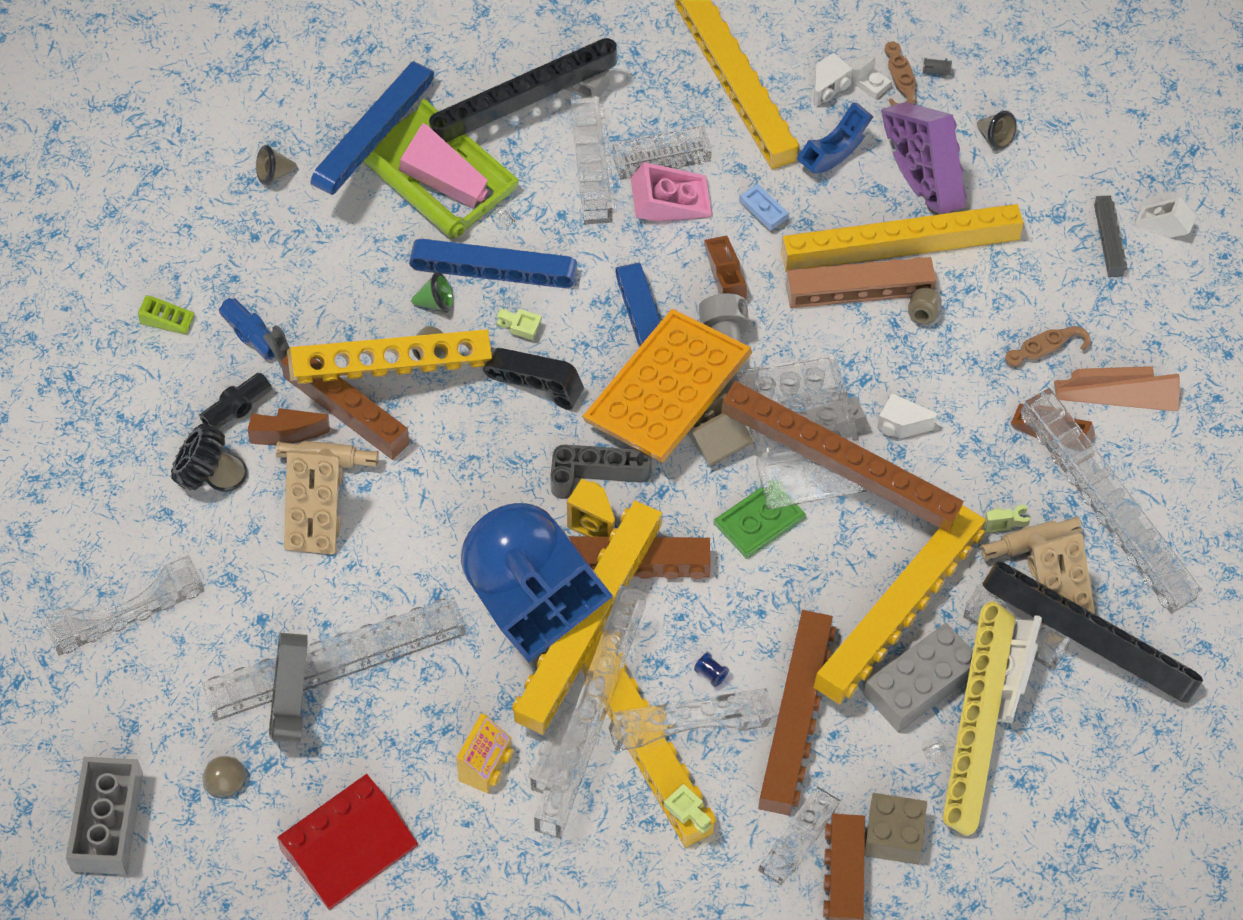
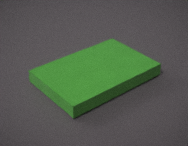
(752, 526)

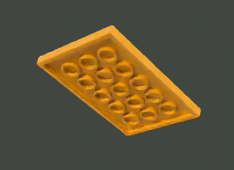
(667, 385)

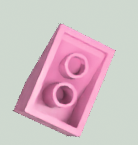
(669, 194)

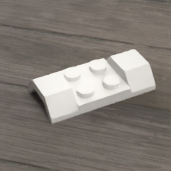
(1019, 666)

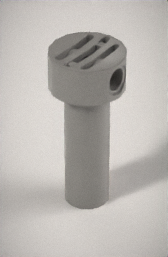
(727, 315)

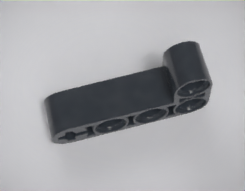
(537, 373)

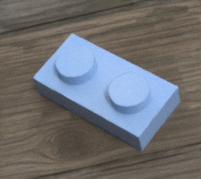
(764, 207)

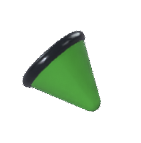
(435, 294)

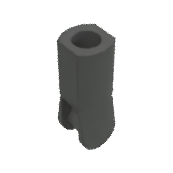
(278, 347)

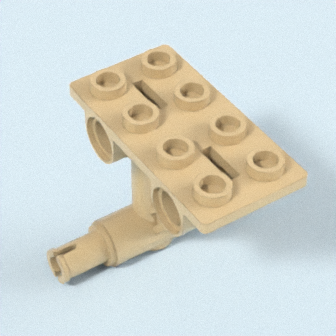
(313, 489)
(1055, 557)

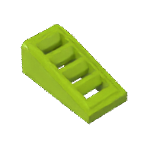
(157, 305)

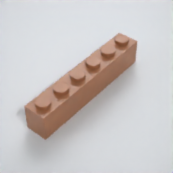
(859, 282)

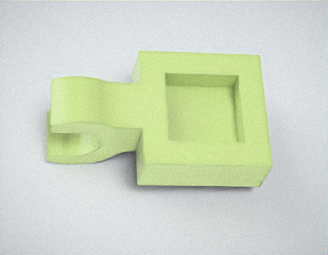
(521, 324)
(1002, 520)
(687, 806)

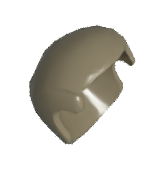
(224, 776)

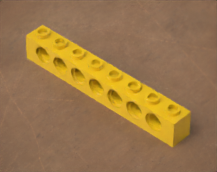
(476, 342)

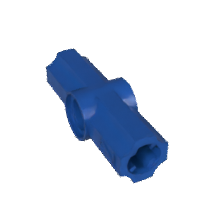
(247, 326)

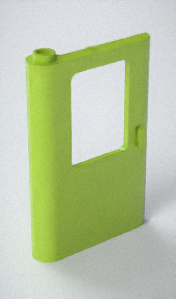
(386, 161)

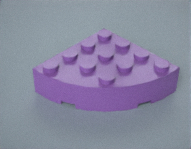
(927, 154)

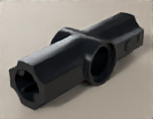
(236, 401)

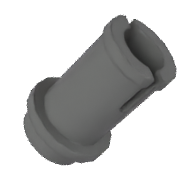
(939, 66)

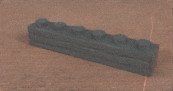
(1109, 236)

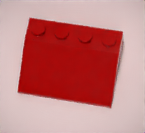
(347, 841)

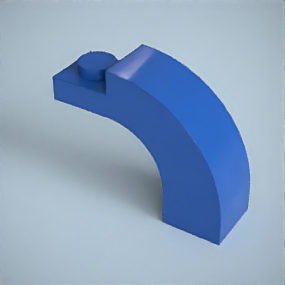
(834, 148)

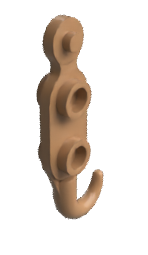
(900, 72)
(1045, 344)

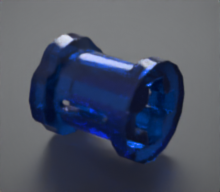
(711, 669)

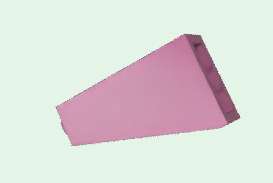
(442, 168)

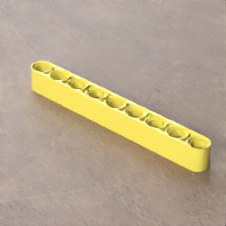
(979, 719)

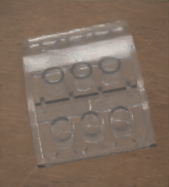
(818, 393)

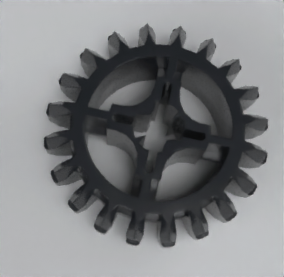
(198, 457)

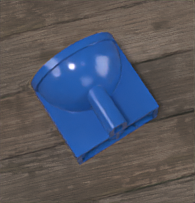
(530, 576)

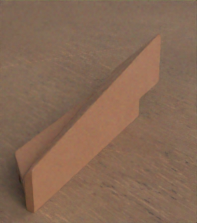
(1121, 387)

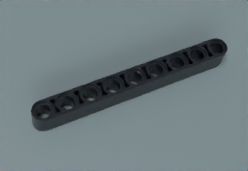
(524, 89)
(1092, 632)

